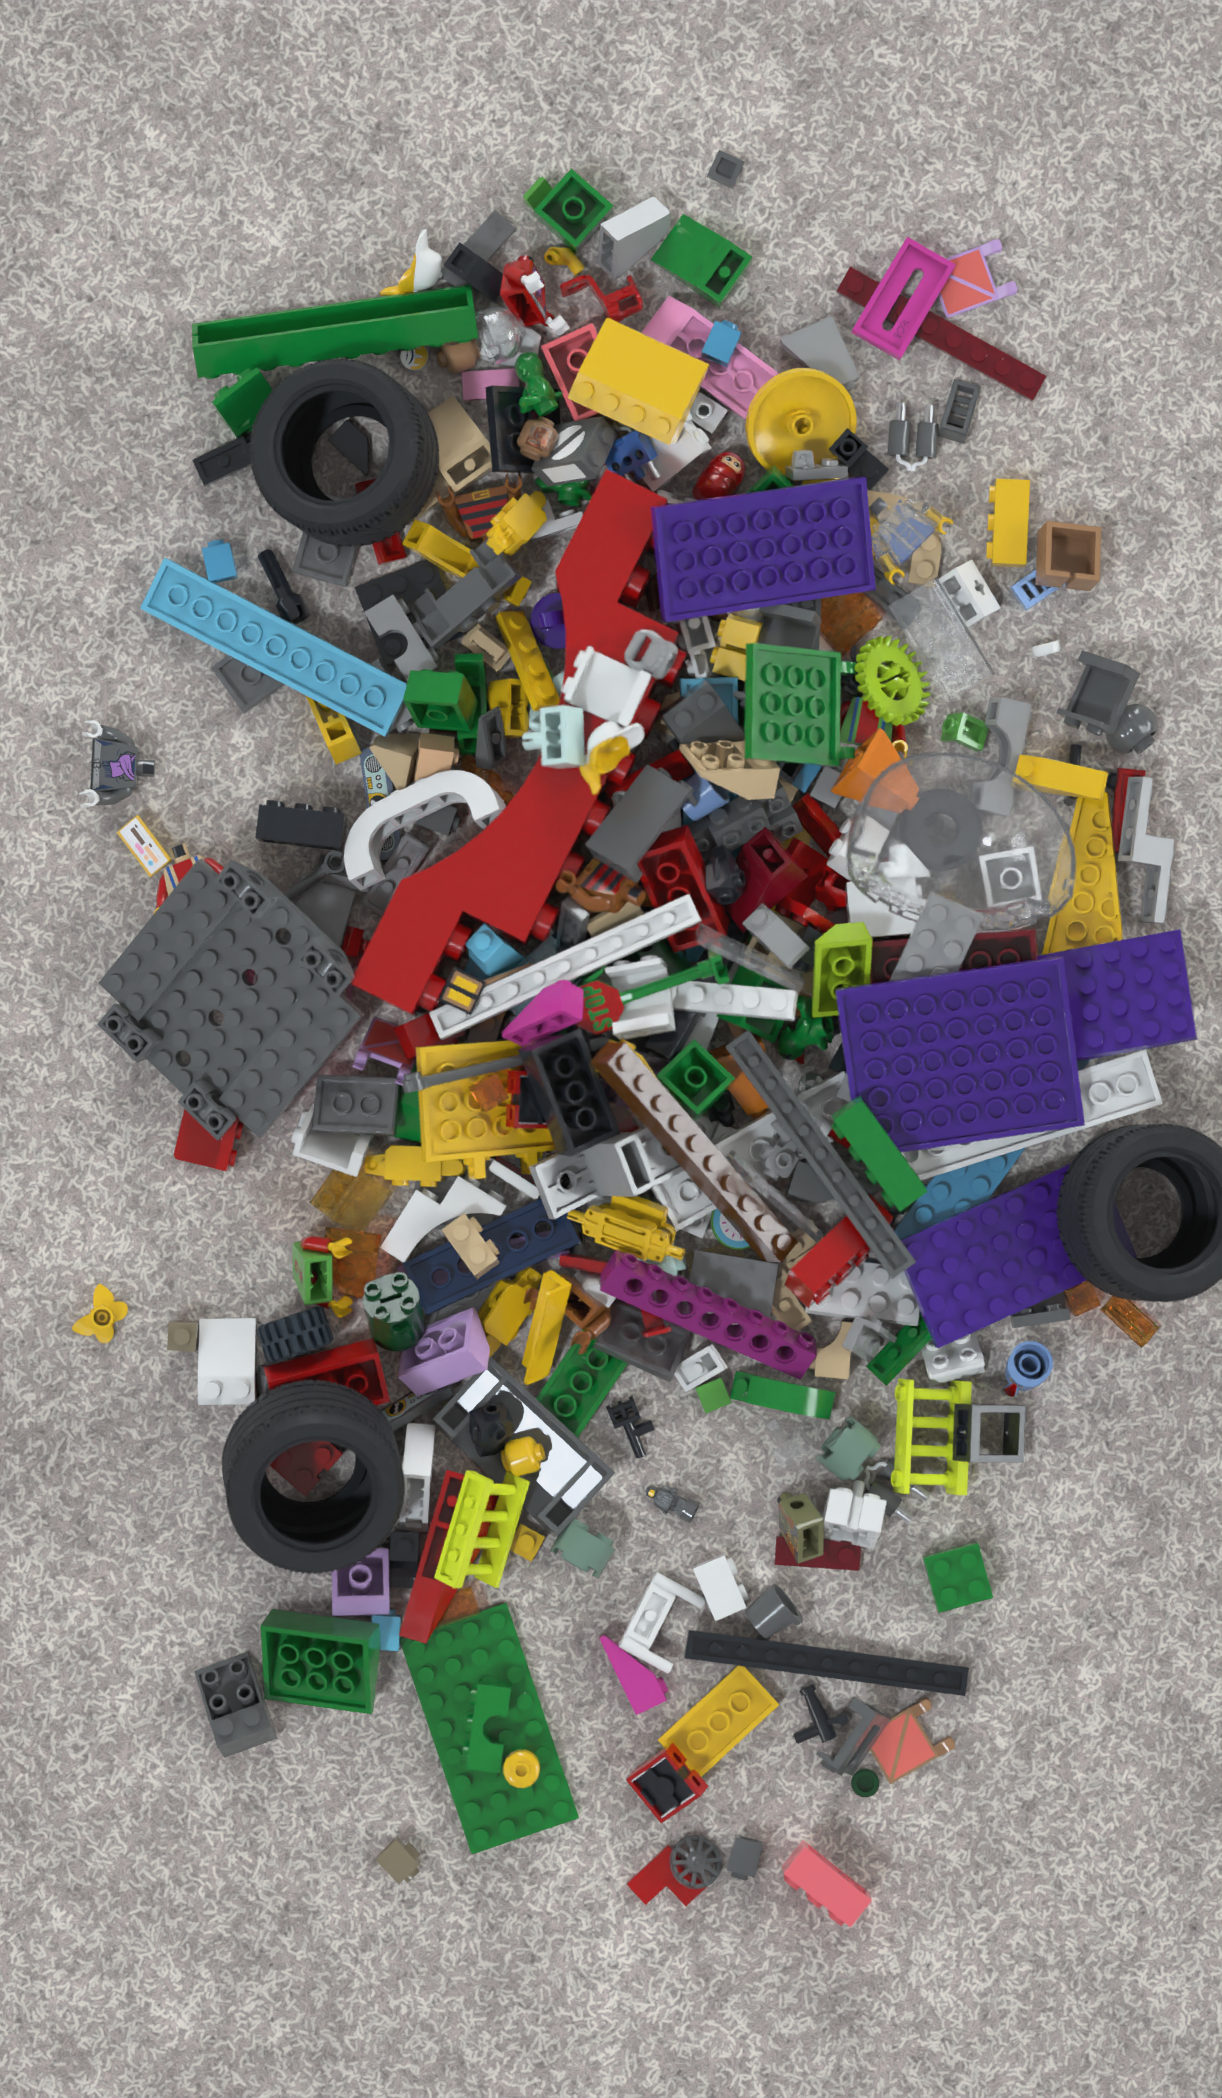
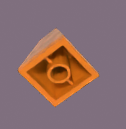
(870, 760)
(741, 1087)

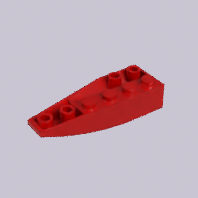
(429, 1595)

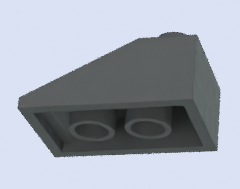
(701, 717)

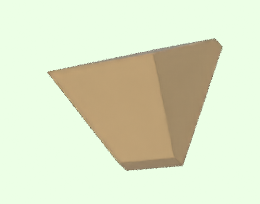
(397, 756)

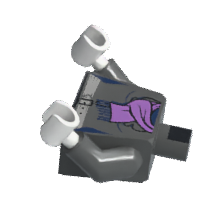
(114, 766)

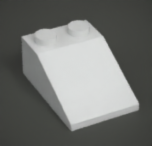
(227, 1361)

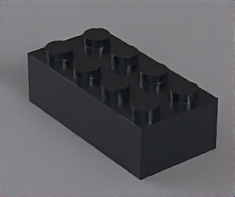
(569, 1091)

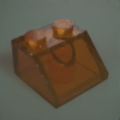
(358, 1268)

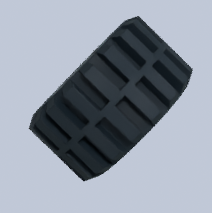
(294, 1334)

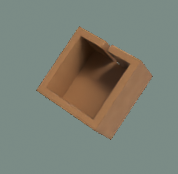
(1068, 555)

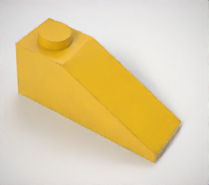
(335, 732)
(1062, 777)

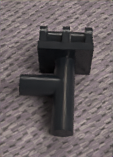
(722, 1110)
(627, 1421)

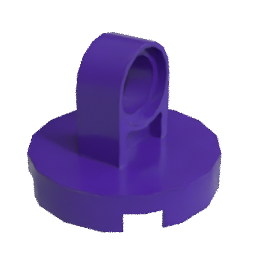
(548, 621)

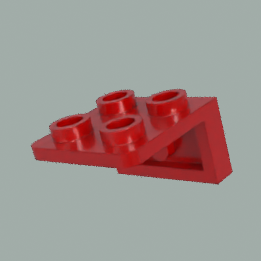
(201, 1148)

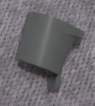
(773, 1612)

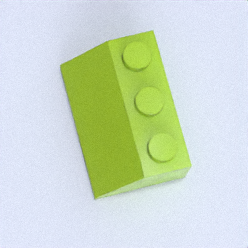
(840, 961)

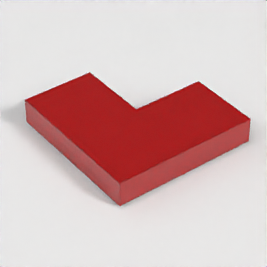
(658, 1875)

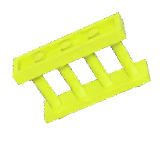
(956, 1476)
(466, 1524)

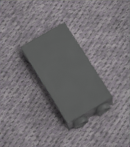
(786, 627)
(639, 820)

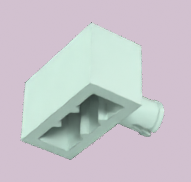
(559, 737)

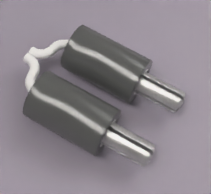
(900, 434)
(893, 1501)

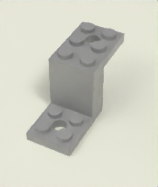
(611, 1168)

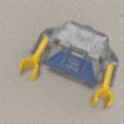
(902, 531)

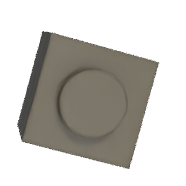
(183, 1336)

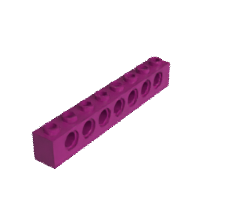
(693, 1315)

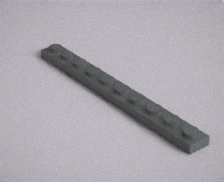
(820, 1154)

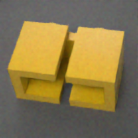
(736, 632)

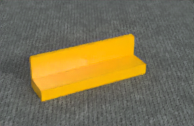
(545, 1326)

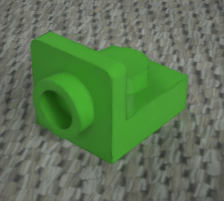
(964, 731)

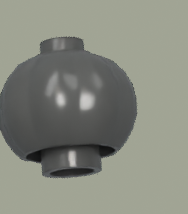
(1134, 729)

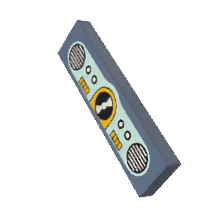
(377, 787)

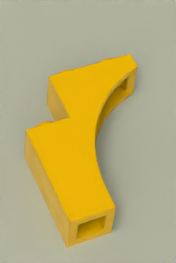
(453, 557)

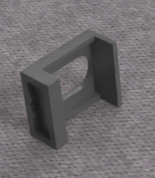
(870, 1717)

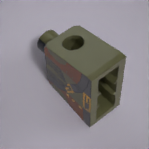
(800, 1515)

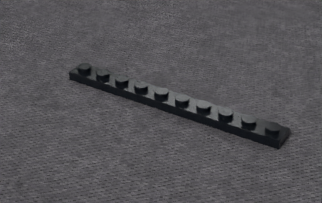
(826, 1662)

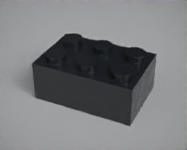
(301, 825)

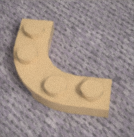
(927, 557)
(785, 1304)

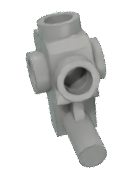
(780, 1157)

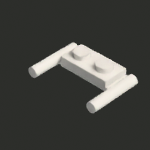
(650, 1616)

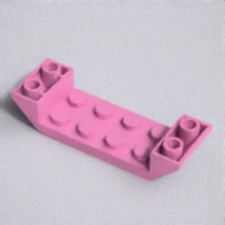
(688, 332)

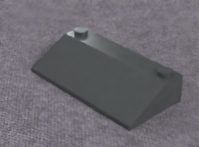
(570, 1469)

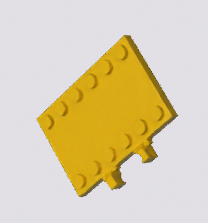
(453, 1121)

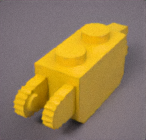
(516, 523)
(406, 1164)
(505, 1310)

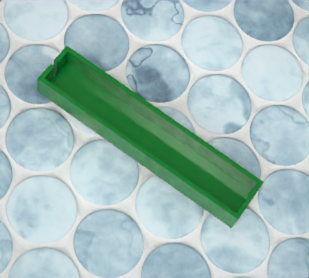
(334, 331)

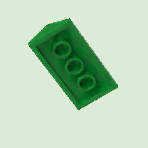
(580, 1385)

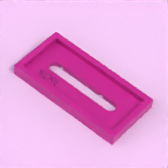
(909, 258)

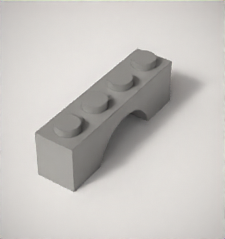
(1009, 723)

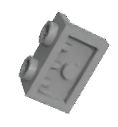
(865, 1336)

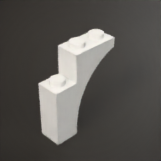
(425, 1213)

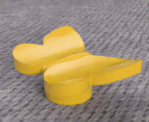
(102, 1316)

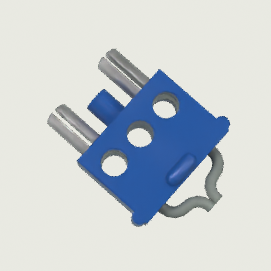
(628, 453)

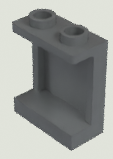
(1100, 695)

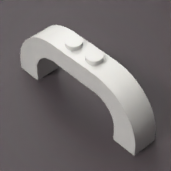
(409, 805)

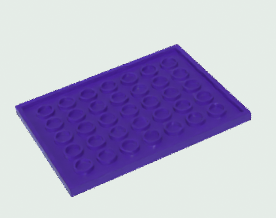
(964, 1054)

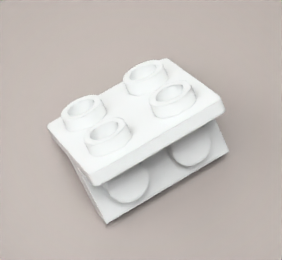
(953, 1360)

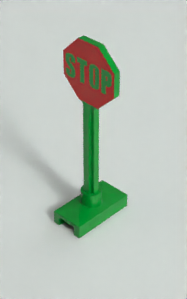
(605, 1003)

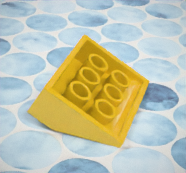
(639, 381)

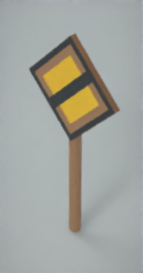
(464, 989)

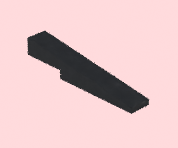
(670, 1043)

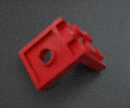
(802, 896)

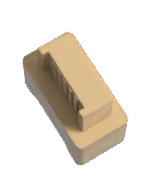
(494, 652)

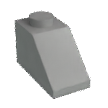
(775, 936)

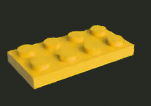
(720, 1720)

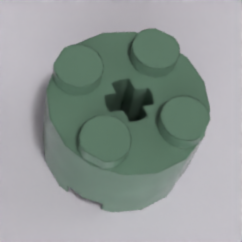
(848, 1449)
(583, 1548)

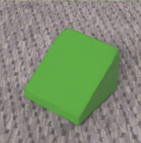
(537, 193)
(713, 1395)

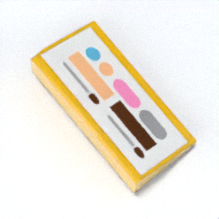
(144, 846)

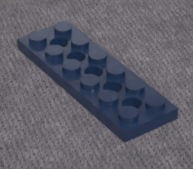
(511, 1260)

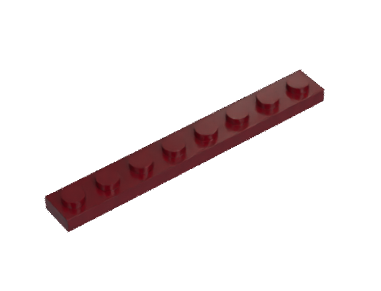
(952, 340)

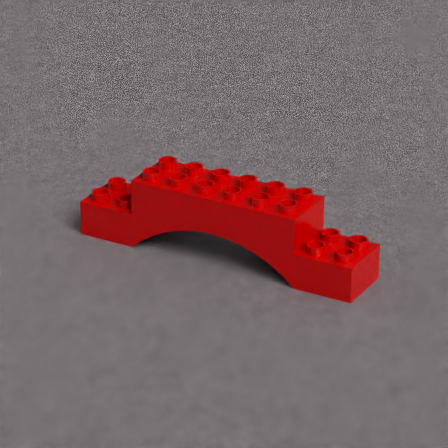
(518, 858)

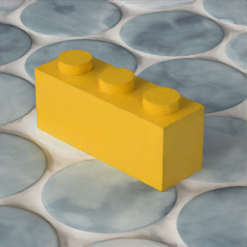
(1008, 522)

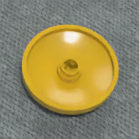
(798, 413)

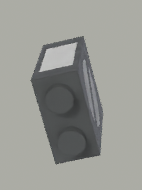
(577, 453)

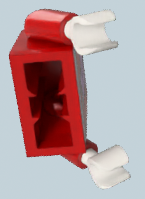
(525, 295)

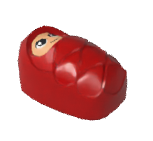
(720, 477)

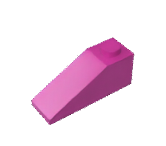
(547, 1013)
(638, 1681)

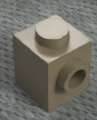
(399, 1860)

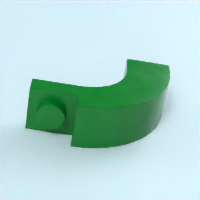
(475, 672)
(782, 1395)

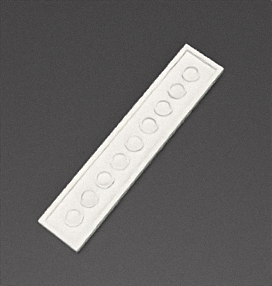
(1106, 1094)

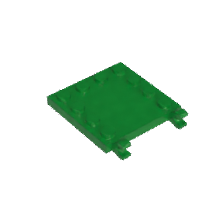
(794, 705)

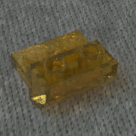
(350, 1199)

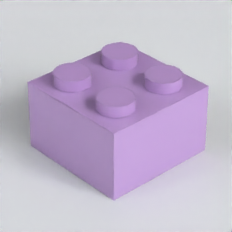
(362, 1586)

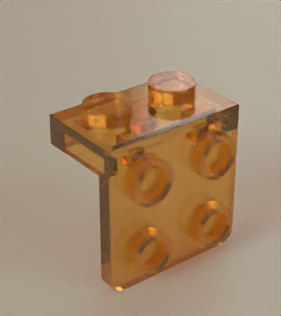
(847, 619)

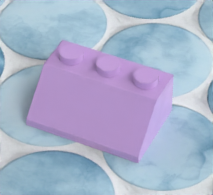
(445, 1353)

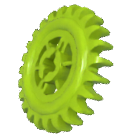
(903, 681)

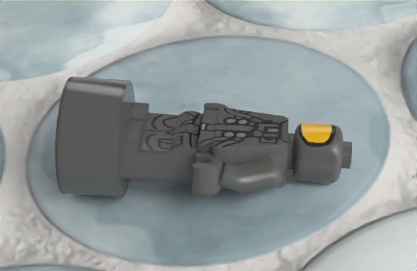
(667, 1500)

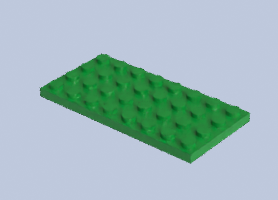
(443, 1673)

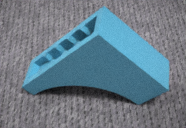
(490, 954)

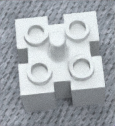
(853, 1517)

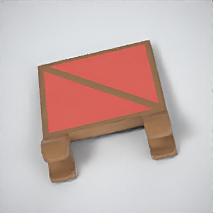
(905, 1744)

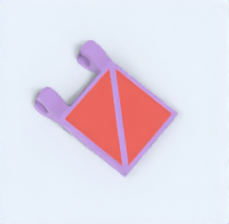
(972, 282)
(384, 1046)

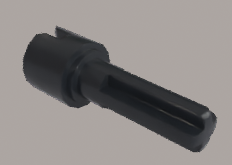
(289, 604)

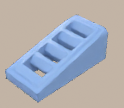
(1023, 598)

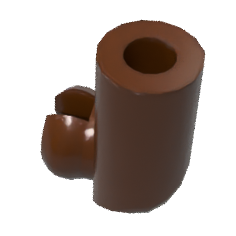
(652, 594)

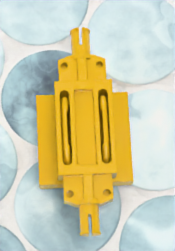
(630, 1227)

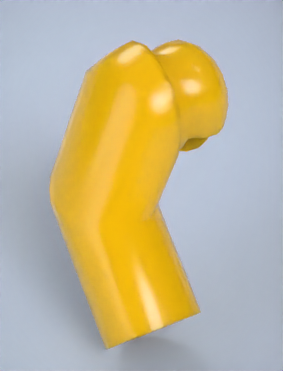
(564, 256)

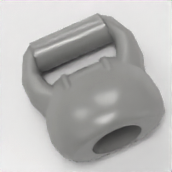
(658, 656)

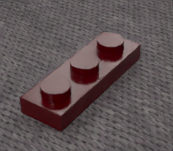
(836, 1555)

